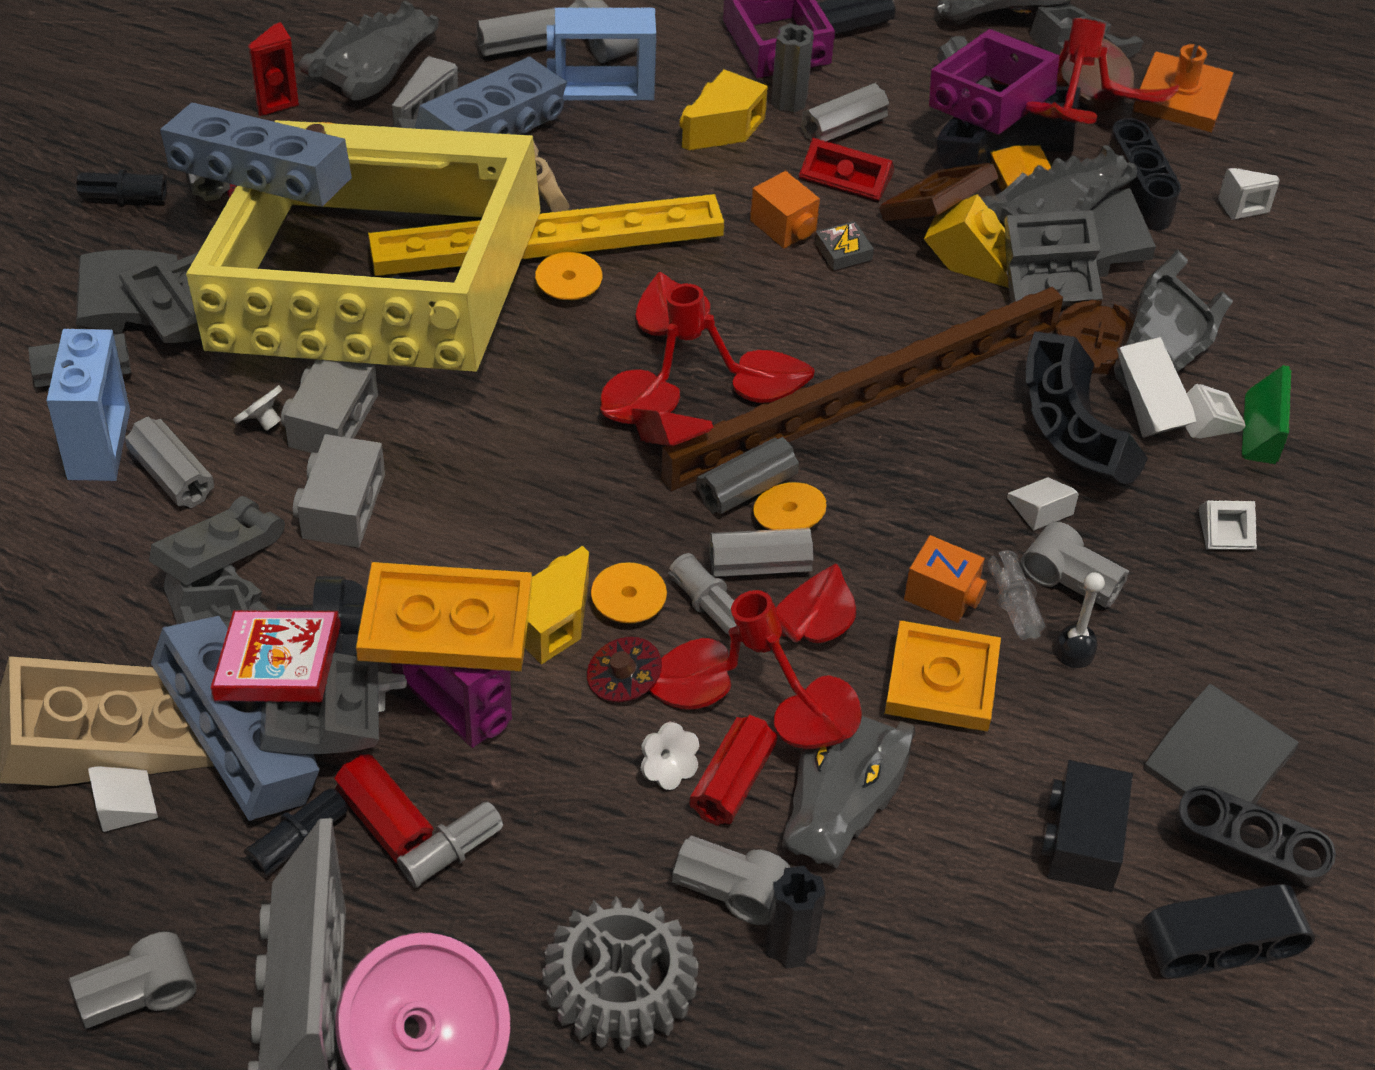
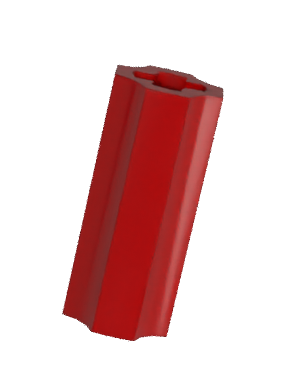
(733, 770)
(382, 806)

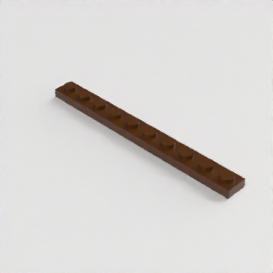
(863, 386)

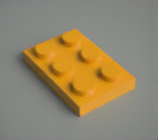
(445, 616)

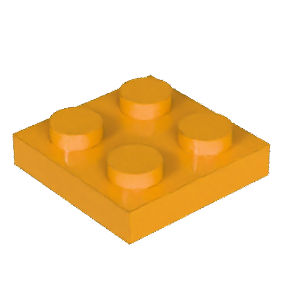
(943, 676)

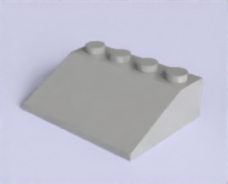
(302, 959)

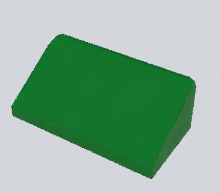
(1267, 417)

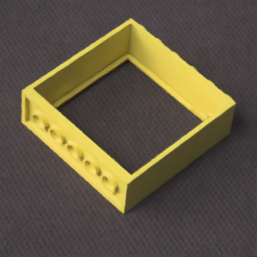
(376, 316)

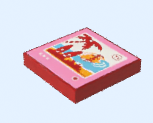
(276, 656)

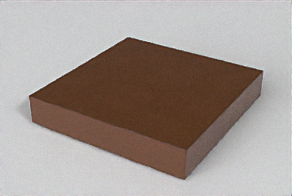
(938, 192)

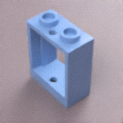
(605, 81)
(88, 404)

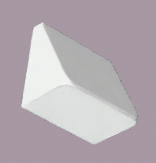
(1247, 192)
(1214, 413)
(1044, 502)
(1228, 525)
(122, 796)

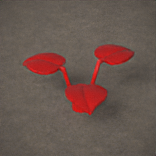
(1085, 46)
(684, 314)
(818, 611)

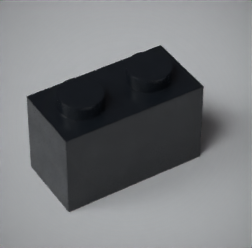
(1088, 825)

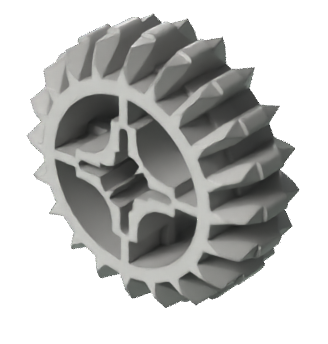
(620, 1002)

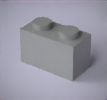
(330, 401)
(340, 490)

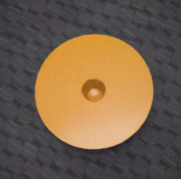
(568, 276)
(790, 506)
(629, 592)

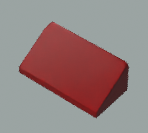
(273, 70)
(847, 169)
(668, 428)

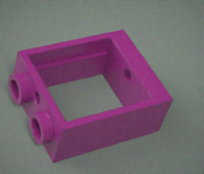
(991, 54)
(760, 55)
(466, 699)

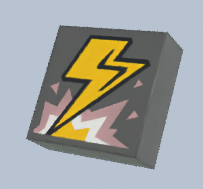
(844, 245)

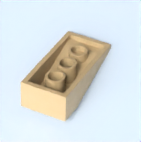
(89, 715)

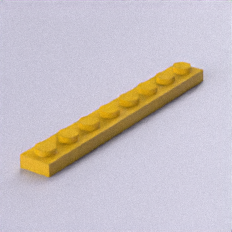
(554, 233)

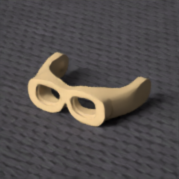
(548, 186)

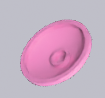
(440, 986)

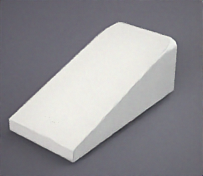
(1155, 388)

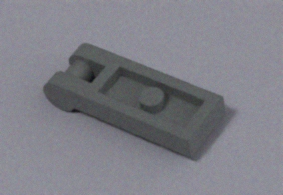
(217, 541)

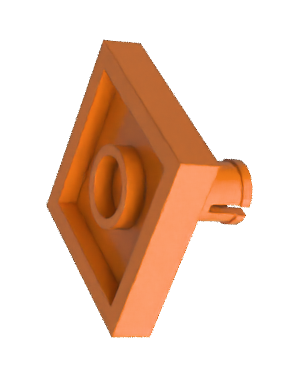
(1199, 92)

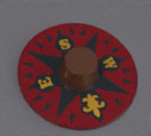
(624, 669)

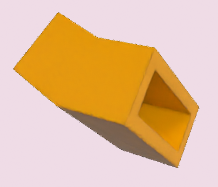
(1017, 160)

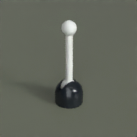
(1077, 642)

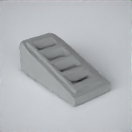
(430, 81)

